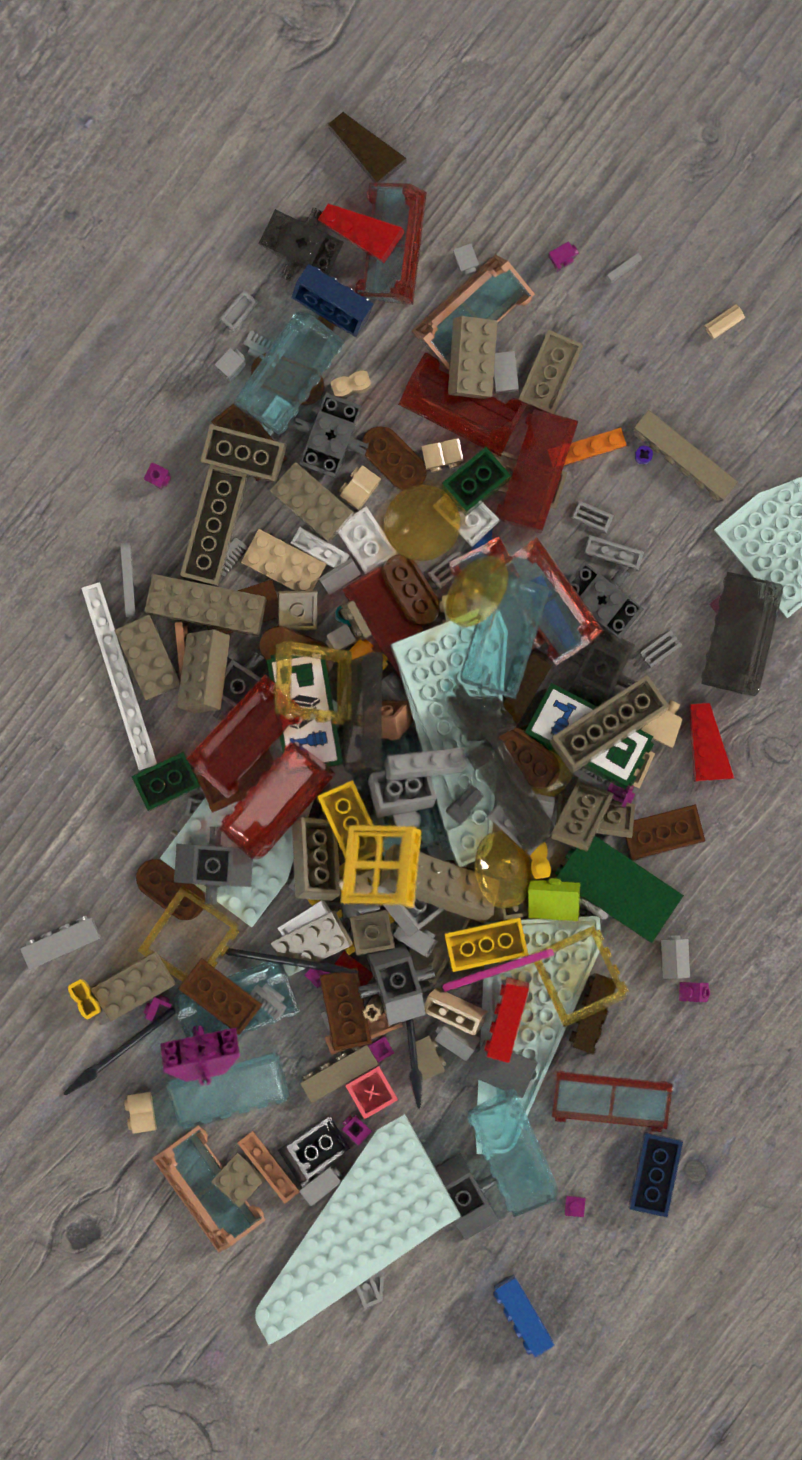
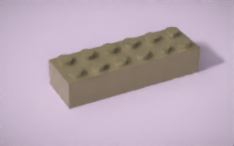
(214, 525)
(205, 605)
(609, 724)
(442, 886)

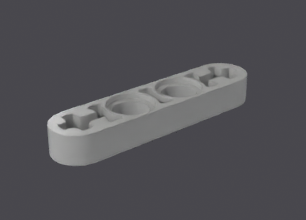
(128, 579)

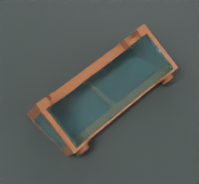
(485, 295)
(189, 1170)

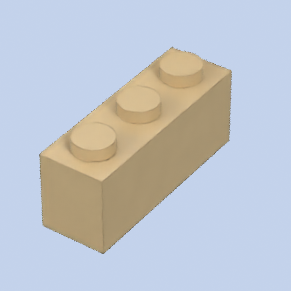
(455, 1011)

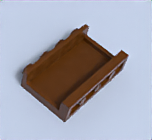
(218, 801)

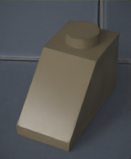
(508, 913)

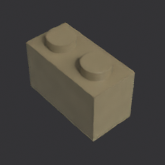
(428, 1059)

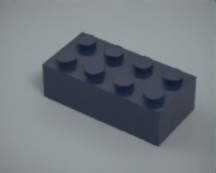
(332, 300)
(655, 1174)

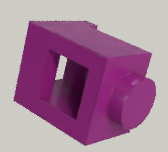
(563, 255)
(359, 1136)

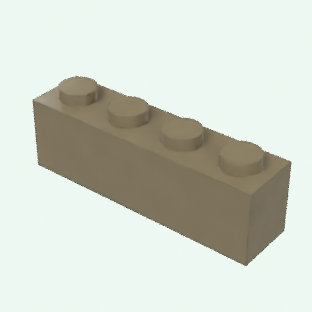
(339, 1073)

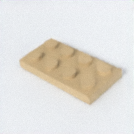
(283, 562)

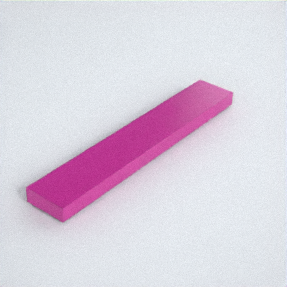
(498, 969)

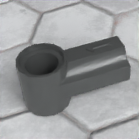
(460, 809)
(350, 910)

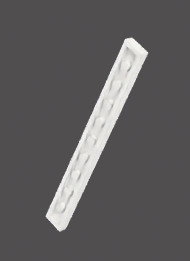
(119, 676)

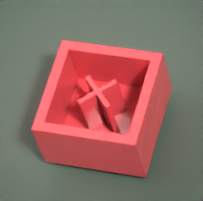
(371, 1092)

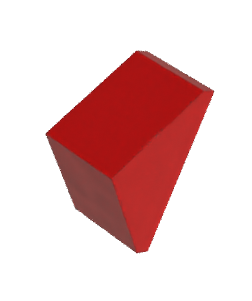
(349, 962)

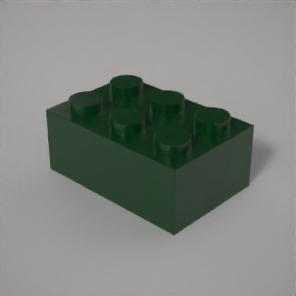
(475, 481)
(166, 781)

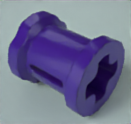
(644, 449)

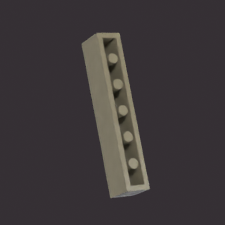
(685, 456)

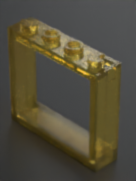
(283, 682)
(221, 948)
(613, 970)

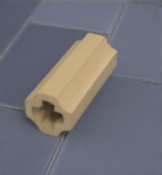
(724, 321)
(373, 1008)

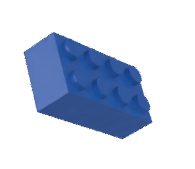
(523, 1315)

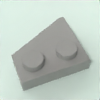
(372, 1289)

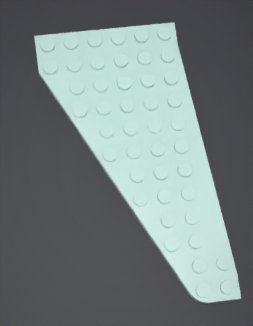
(429, 671)
(540, 1024)
(373, 1218)

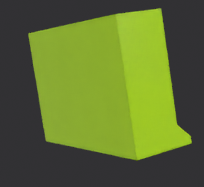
(554, 900)

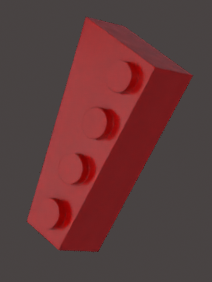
(365, 232)
(708, 751)
(508, 1019)

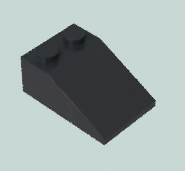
(314, 1149)

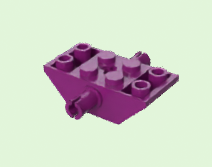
(200, 1055)

